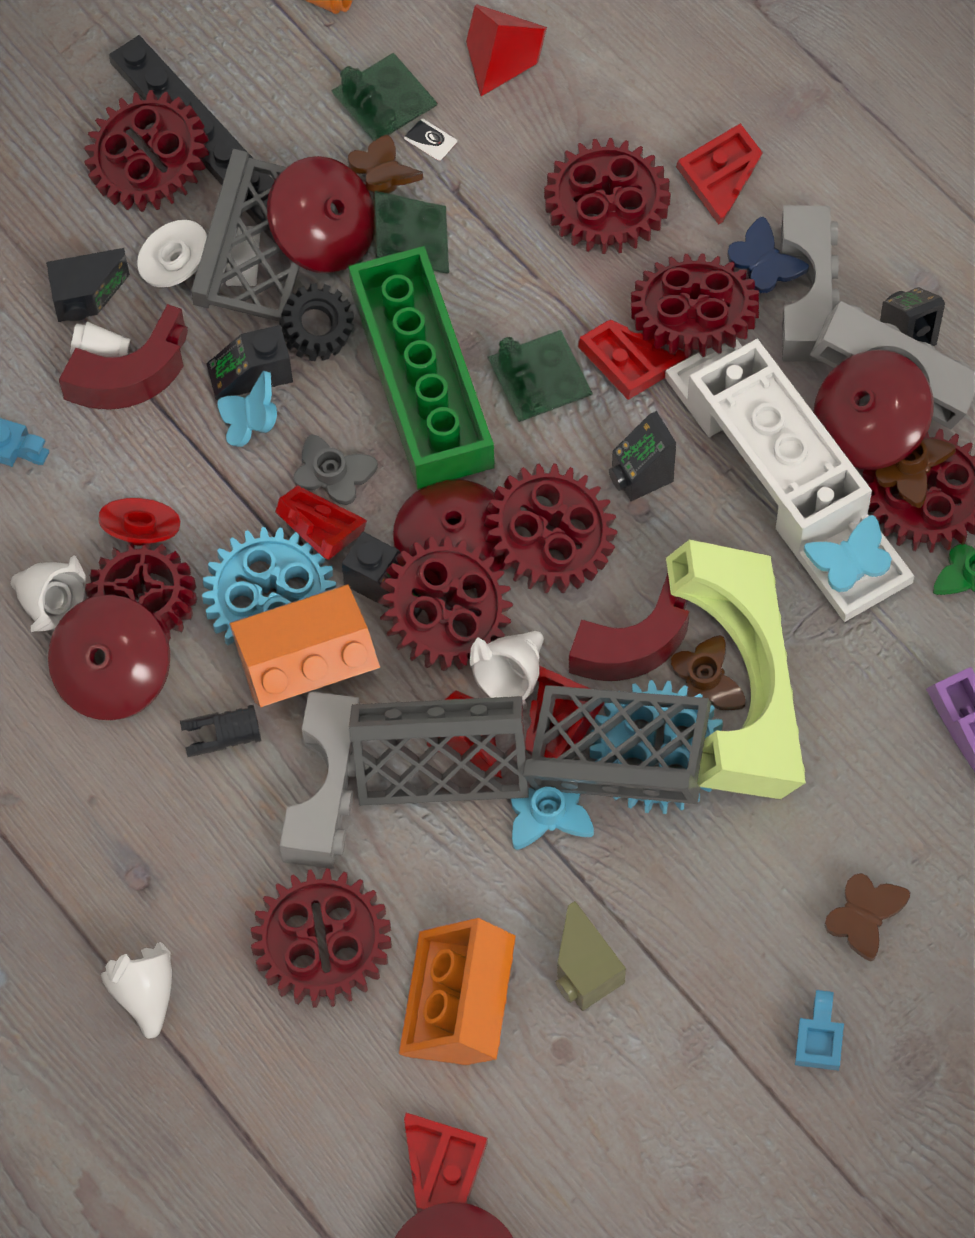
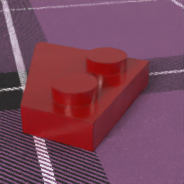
(319, 521)

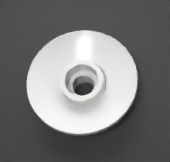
(172, 253)

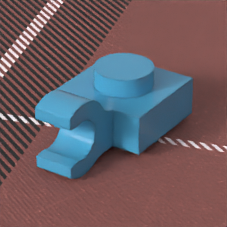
(17, 442)
(819, 1038)

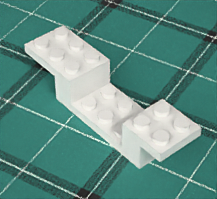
(792, 456)

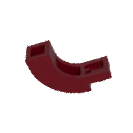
(127, 379)
(634, 650)

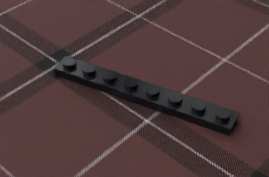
(147, 72)

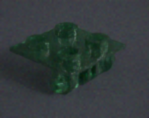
(383, 96)
(410, 224)
(538, 374)

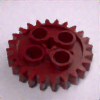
(173, 127)
(607, 196)
(695, 305)
(942, 496)
(531, 554)
(453, 568)
(282, 944)

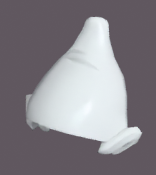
(47, 588)
(507, 665)
(142, 986)

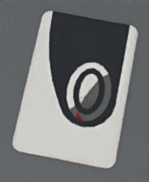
(430, 139)

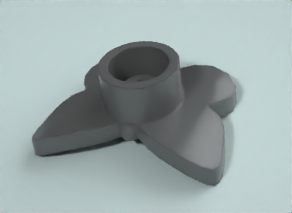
(332, 470)

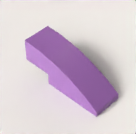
(956, 706)

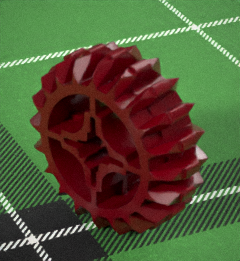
(131, 570)

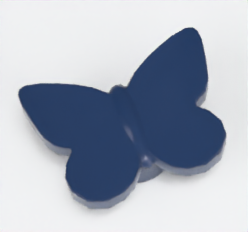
(763, 260)

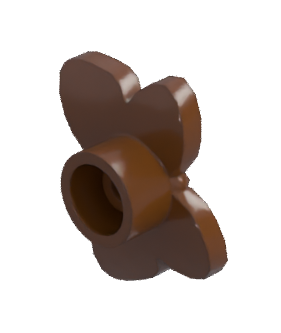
(381, 167)
(911, 471)
(706, 677)
(865, 912)

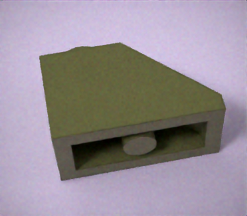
(586, 962)

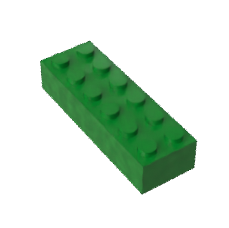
(421, 367)

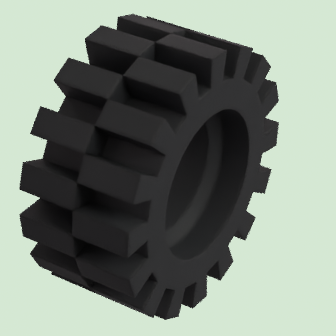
(320, 300)

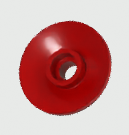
(139, 520)

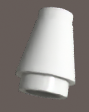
(99, 341)

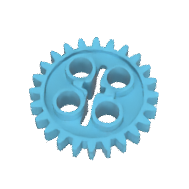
(286, 562)
(624, 731)

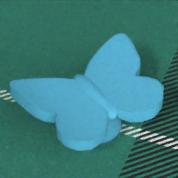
(249, 413)
(851, 558)
(545, 811)

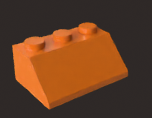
(304, 645)
(458, 993)

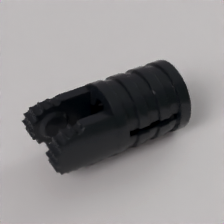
(230, 728)

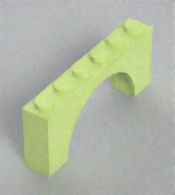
(742, 597)

